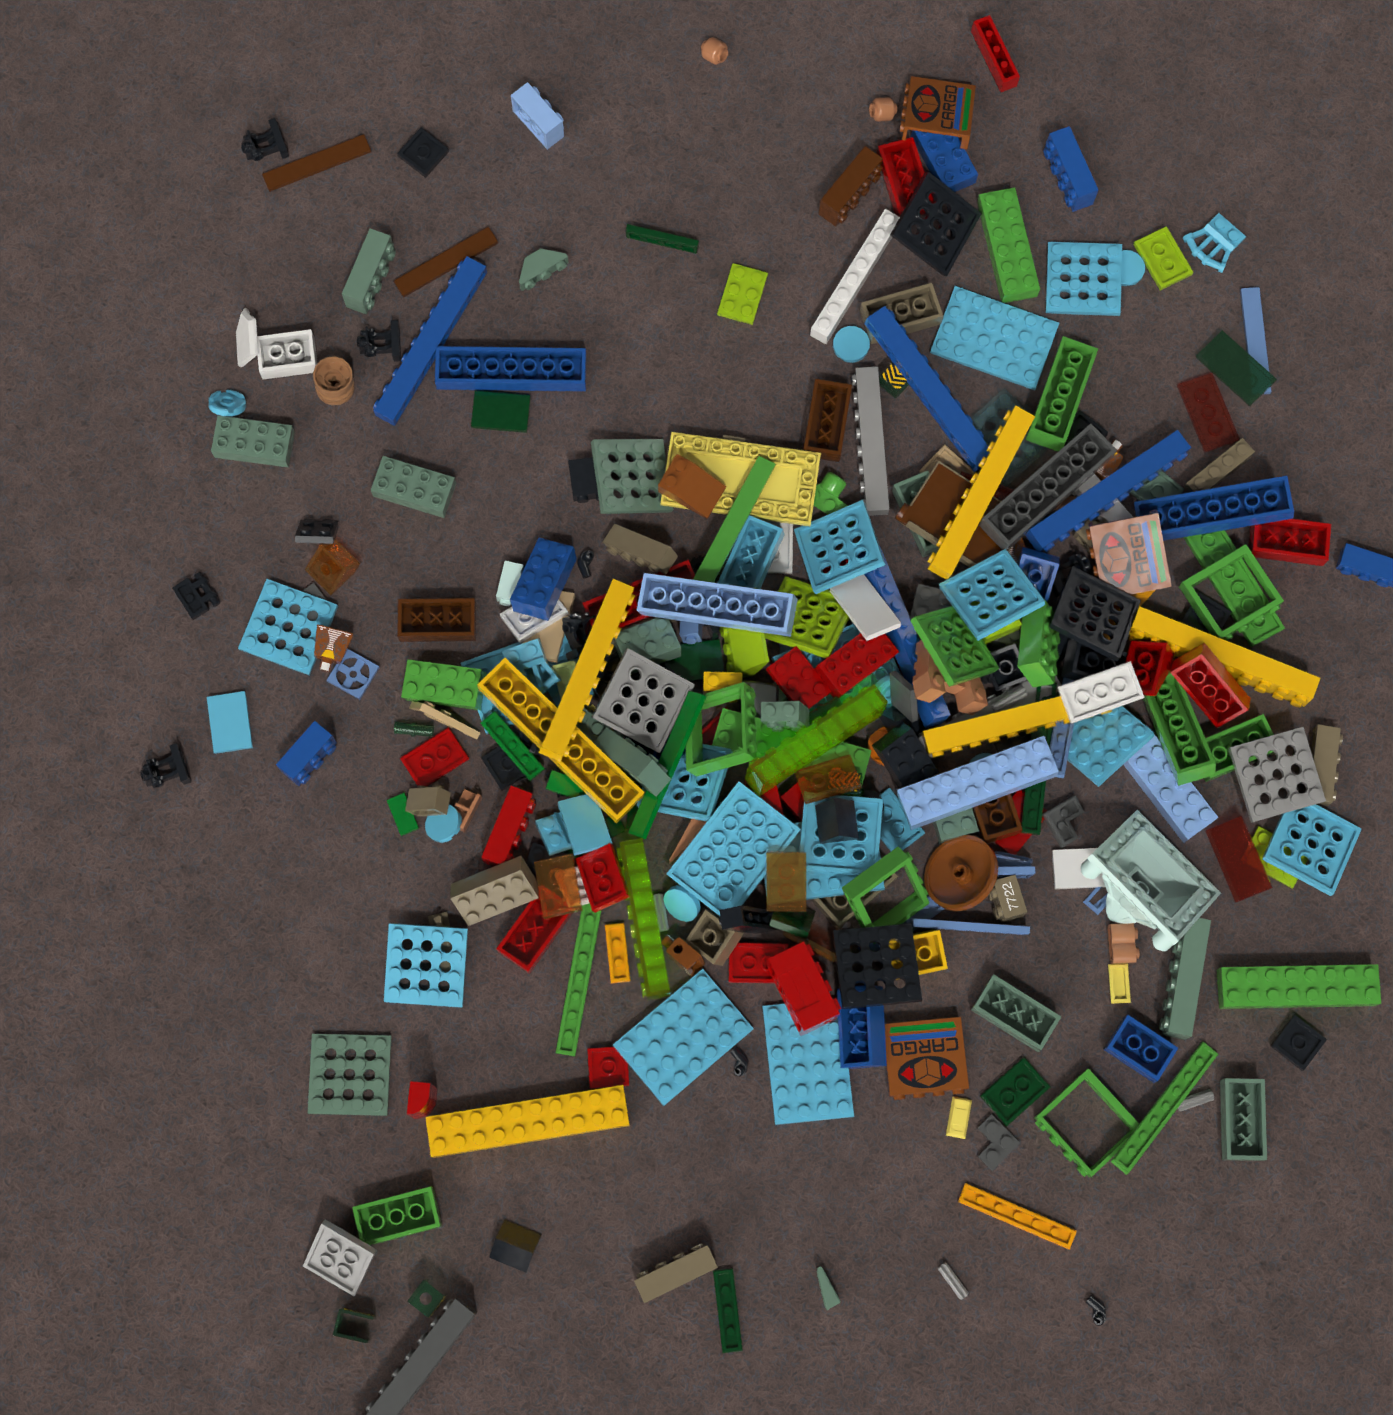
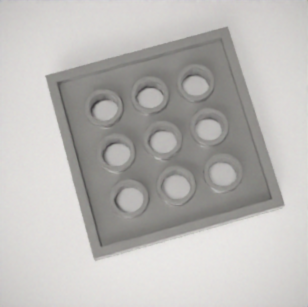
(613, 695)
(1301, 757)

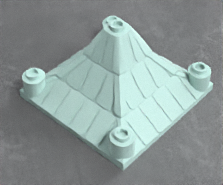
(1150, 881)

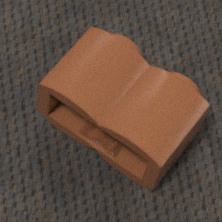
(1122, 943)

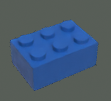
(1039, 569)
(307, 754)
(1140, 1048)

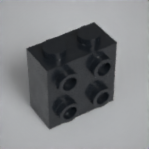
(583, 480)

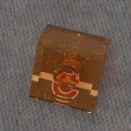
(332, 566)

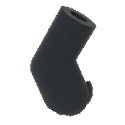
(584, 562)
(741, 1062)
(1099, 1310)

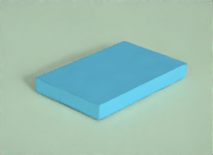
(229, 722)
(584, 824)
(894, 825)

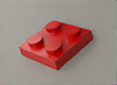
(607, 1068)

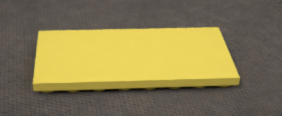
(788, 492)

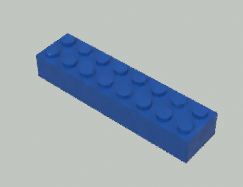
(510, 368)
(1221, 508)

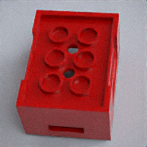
(803, 988)

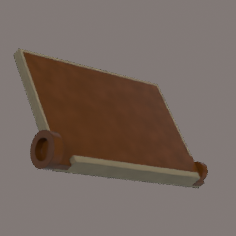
(935, 507)

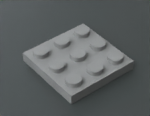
(339, 1257)

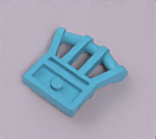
(1223, 234)
(530, 656)
(553, 833)

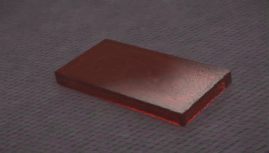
(1208, 412)
(1239, 859)

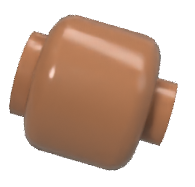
(714, 50)
(882, 109)

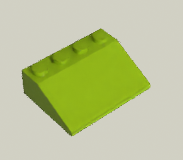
(744, 651)

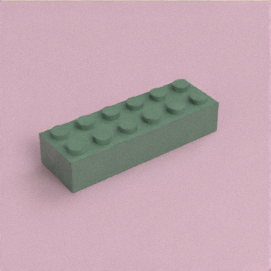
(1185, 981)

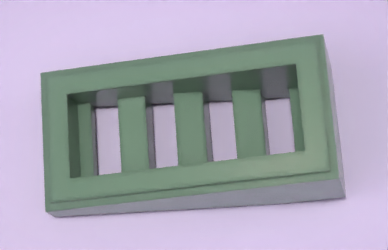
(828, 1293)

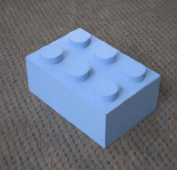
(537, 115)

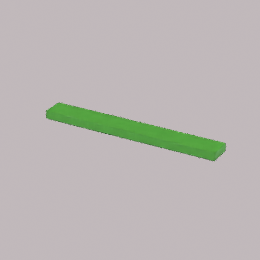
(735, 520)
(578, 981)
(1164, 1108)

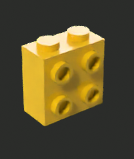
(718, 680)

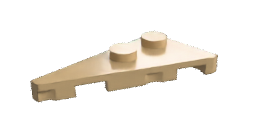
(443, 717)

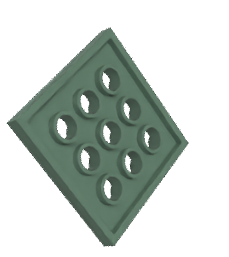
(606, 485)
(341, 1044)

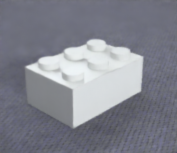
(286, 354)

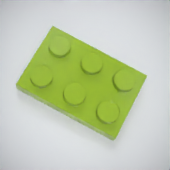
(1163, 258)
(742, 294)
(1261, 840)

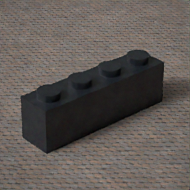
(746, 919)

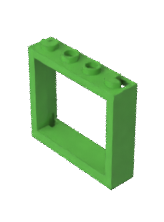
(1203, 613)
(694, 746)
(874, 876)
(1110, 1100)

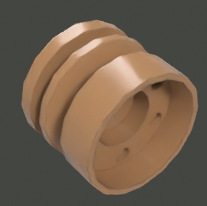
(332, 371)

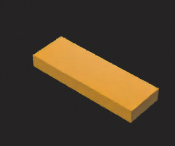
(617, 953)

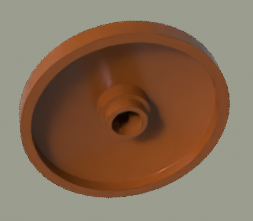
(961, 873)

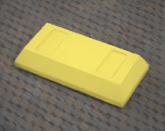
(1119, 983)
(958, 1117)

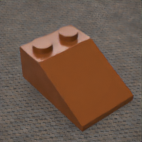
(691, 486)

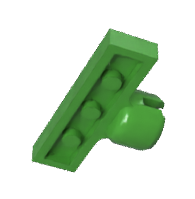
(828, 494)

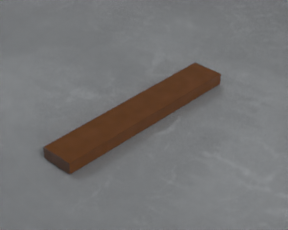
(316, 163)
(445, 262)

